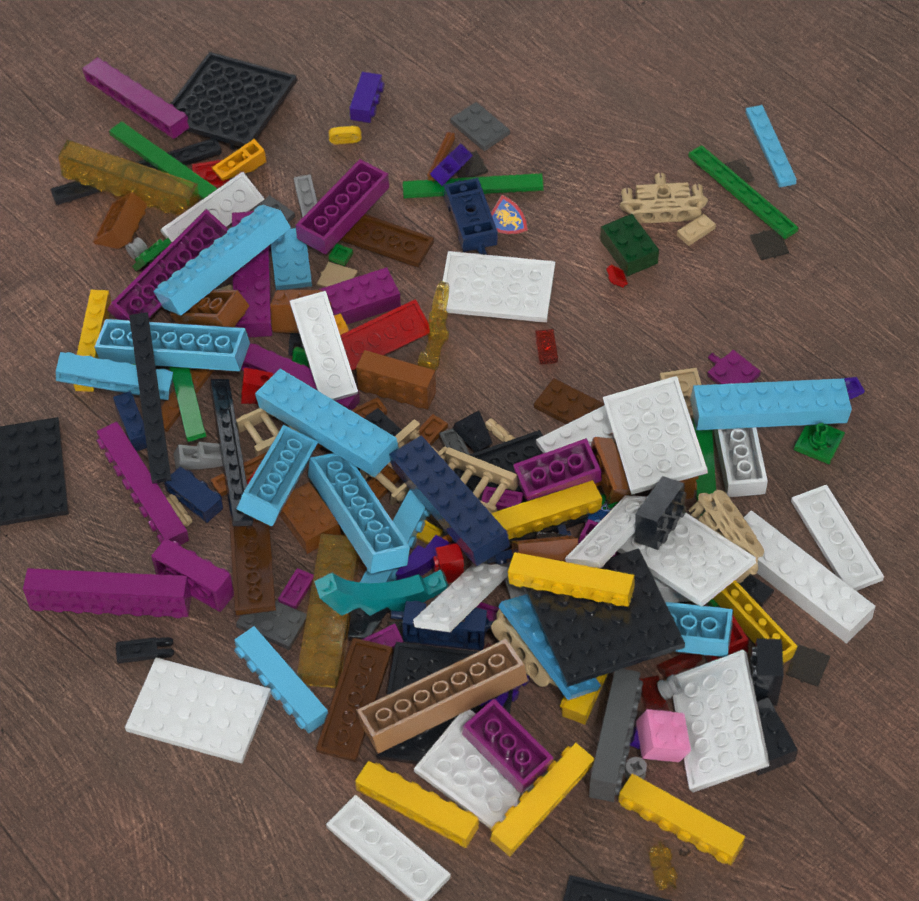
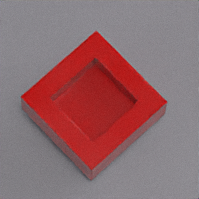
(616, 276)

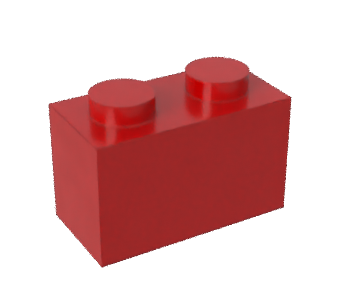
(450, 561)

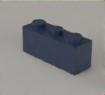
(131, 420)
(194, 494)

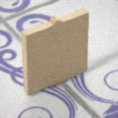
(335, 274)

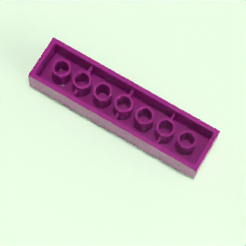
(254, 285)
(139, 294)
(107, 592)

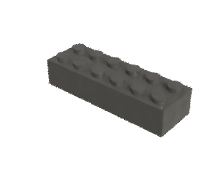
(616, 735)

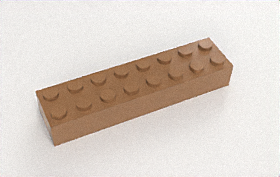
(442, 695)

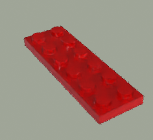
(386, 332)

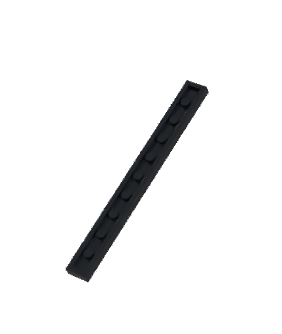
(185, 155)
(150, 398)
(229, 448)

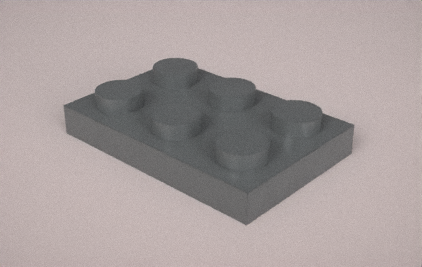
(480, 126)
(276, 626)

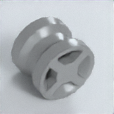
(136, 248)
(669, 687)
(640, 769)

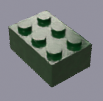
(629, 245)

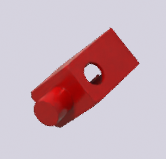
(251, 383)

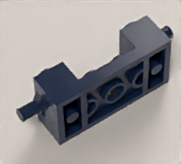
(475, 228)
(466, 635)

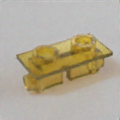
(666, 874)

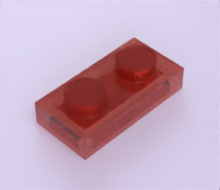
(546, 346)
(679, 663)
(651, 695)

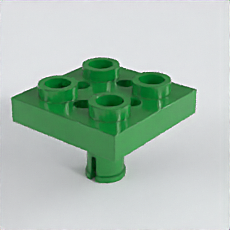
(151, 254)
(821, 436)

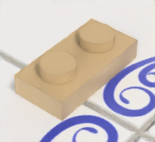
(696, 229)

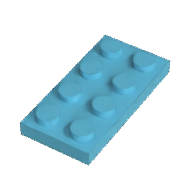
(290, 262)

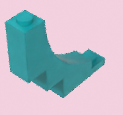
(372, 597)

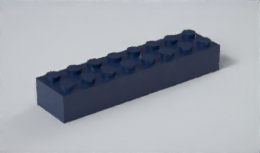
(449, 500)

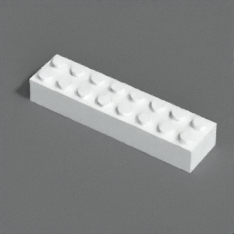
(809, 582)

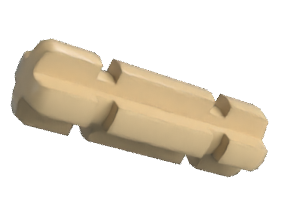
(498, 430)
(179, 510)

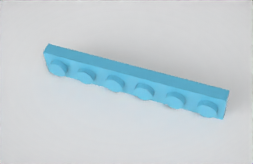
(770, 146)

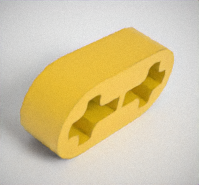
(344, 135)

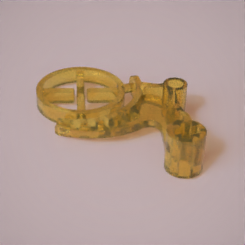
(438, 332)

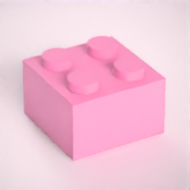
(663, 735)

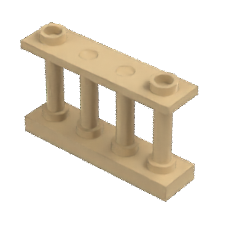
(249, 420)
(409, 433)
(486, 471)

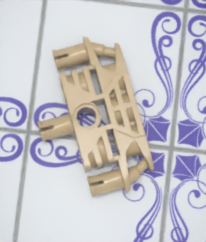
(664, 201)
(727, 521)
(504, 630)

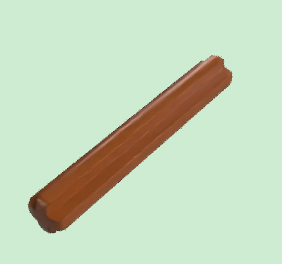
(442, 153)

